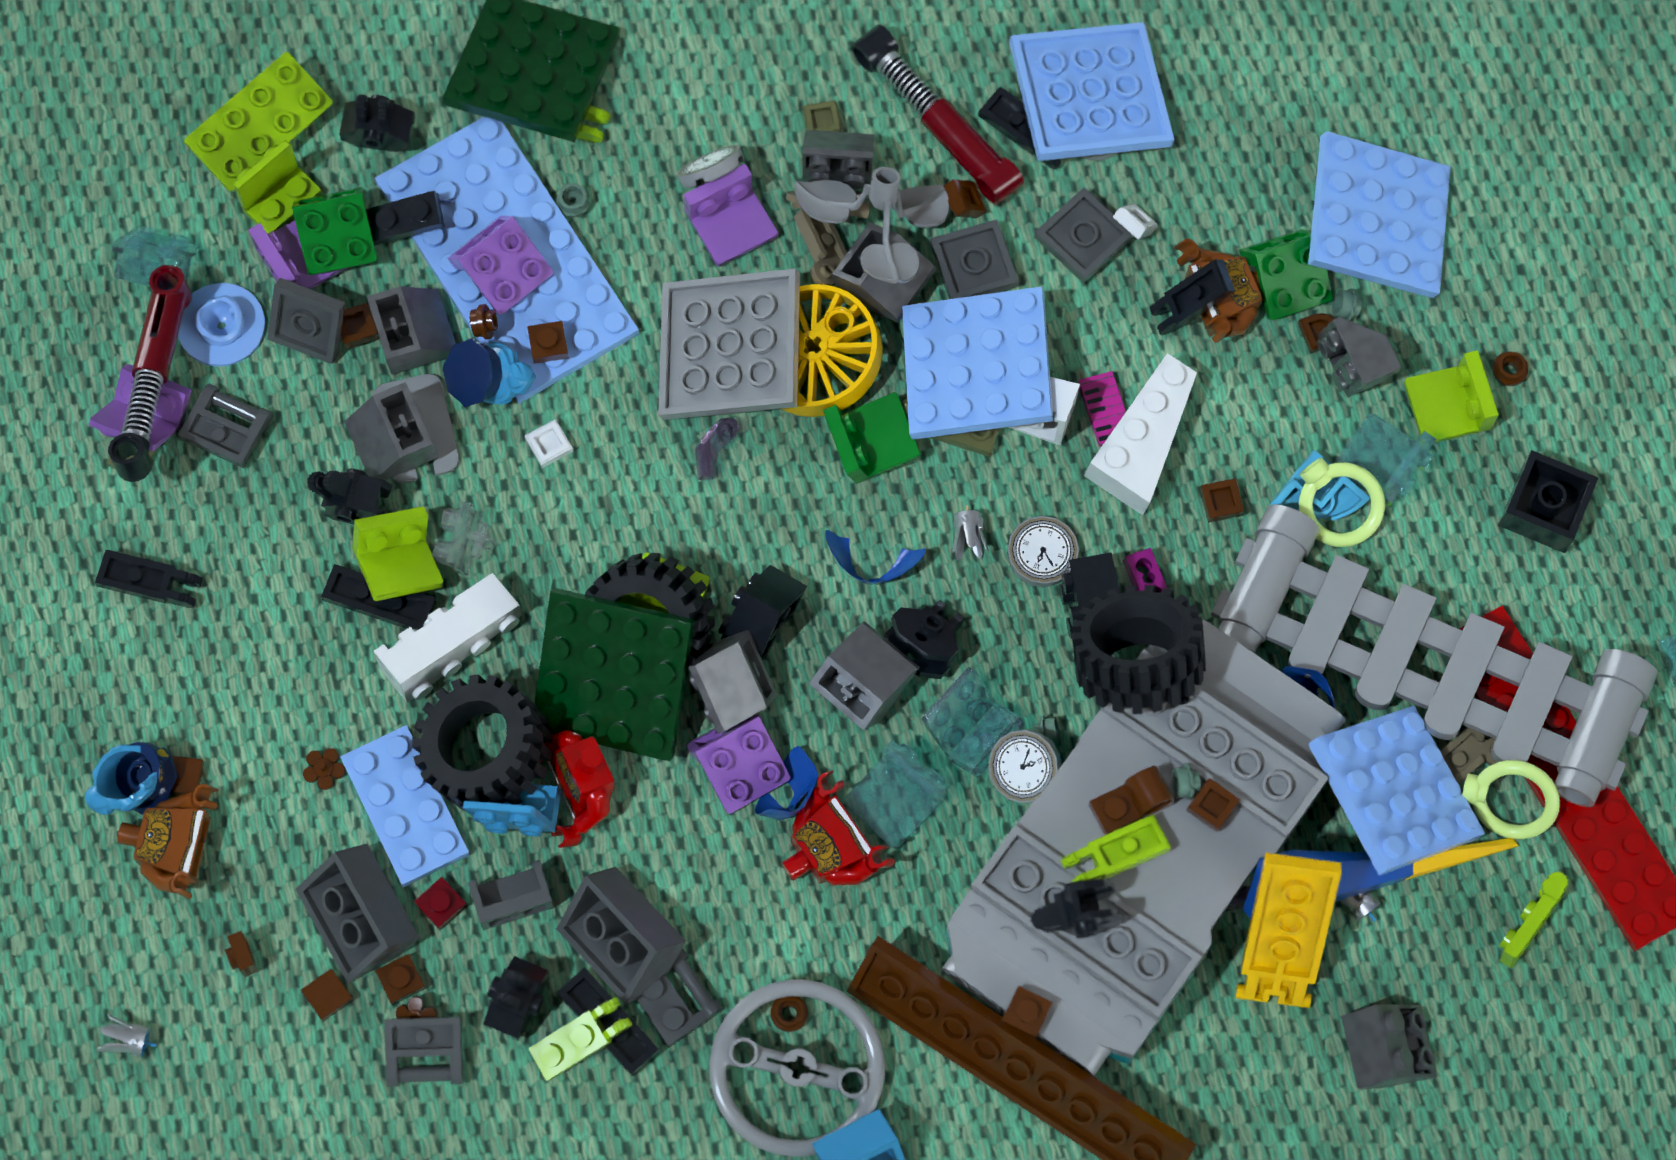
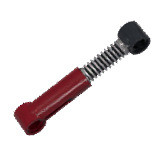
(993, 175)
(150, 370)

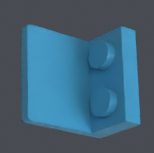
(532, 817)

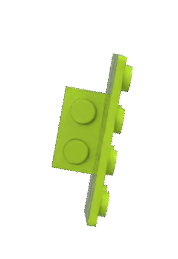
(261, 115)

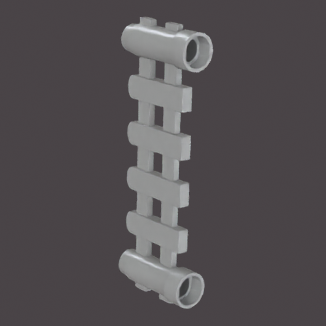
(1606, 709)

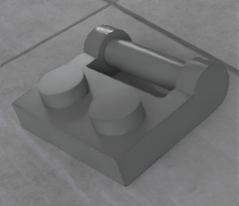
(221, 435)
(668, 1010)
(423, 1038)

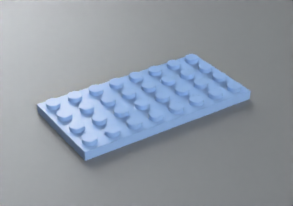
(478, 180)

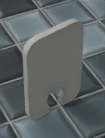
(432, 406)

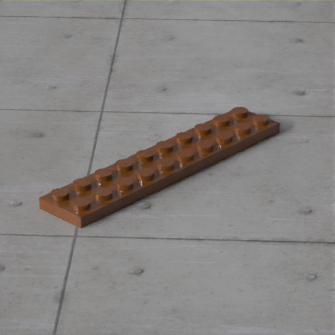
(1011, 1060)

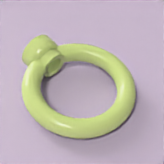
(1318, 475)
(1477, 788)

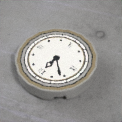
(710, 166)
(1041, 550)
(1023, 764)

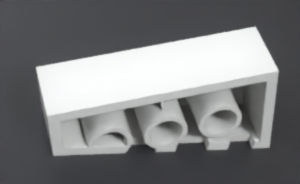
(1139, 444)

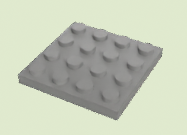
(729, 344)

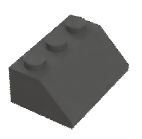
(356, 912)
(620, 933)

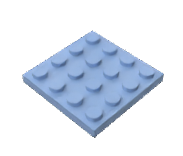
(1091, 91)
(1379, 215)
(977, 363)
(1396, 789)

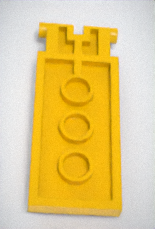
(1288, 929)

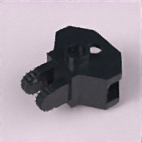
(376, 124)
(349, 494)
(926, 638)
(1078, 910)
(515, 997)

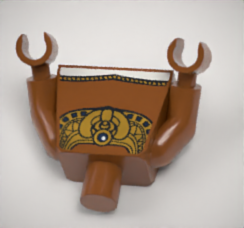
(1238, 310)
(171, 840)

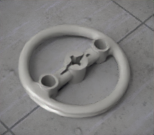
(727, 1037)

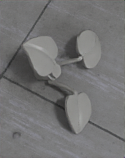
(922, 205)

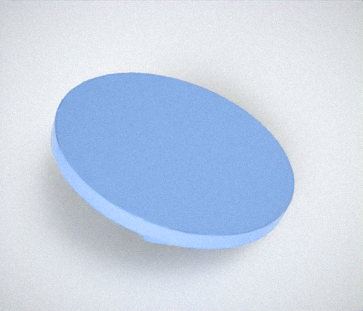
(222, 304)

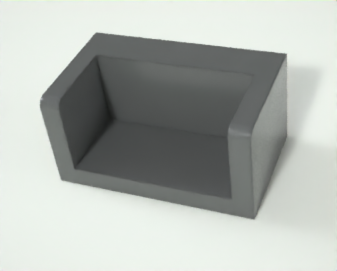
(511, 897)

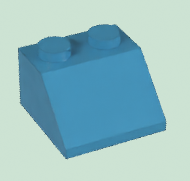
(861, 1140)

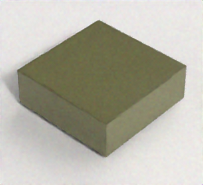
(822, 116)

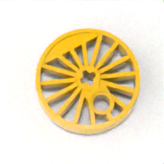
(831, 349)

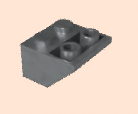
(838, 157)
(875, 294)
(411, 326)
(1357, 355)
(390, 433)
(864, 676)
(732, 680)
(1388, 1045)

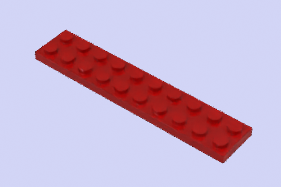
(1604, 837)

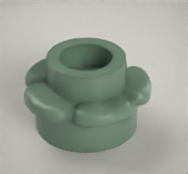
(569, 192)
(1346, 304)
(1050, 728)
(1185, 782)

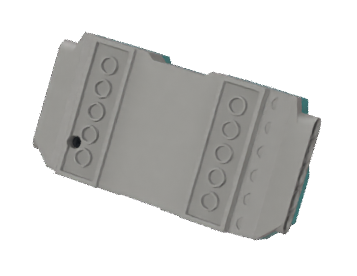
(1110, 990)

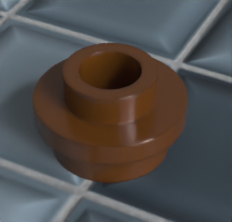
(483, 321)
(1515, 360)
(789, 1025)

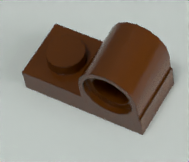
(1135, 800)

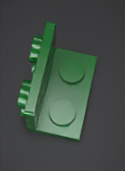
(334, 231)
(1286, 277)
(872, 437)

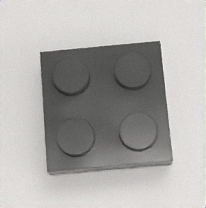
(1083, 235)
(974, 261)
(306, 320)

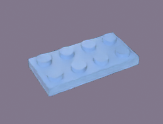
(404, 807)

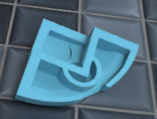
(1332, 501)

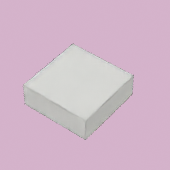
(1135, 221)
(548, 443)

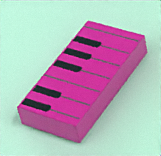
(1102, 404)

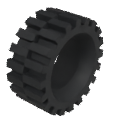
(666, 585)
(1139, 620)
(513, 767)

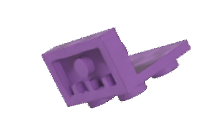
(729, 216)
(284, 255)
(502, 263)
(168, 415)
(740, 762)

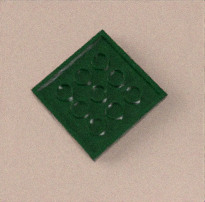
(531, 67)
(614, 672)

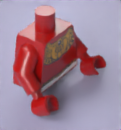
(583, 781)
(831, 841)

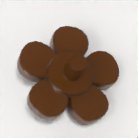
(323, 768)
(415, 1009)

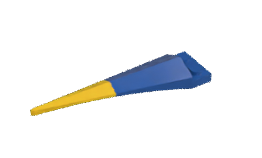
(1360, 875)

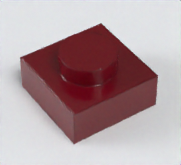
(440, 903)

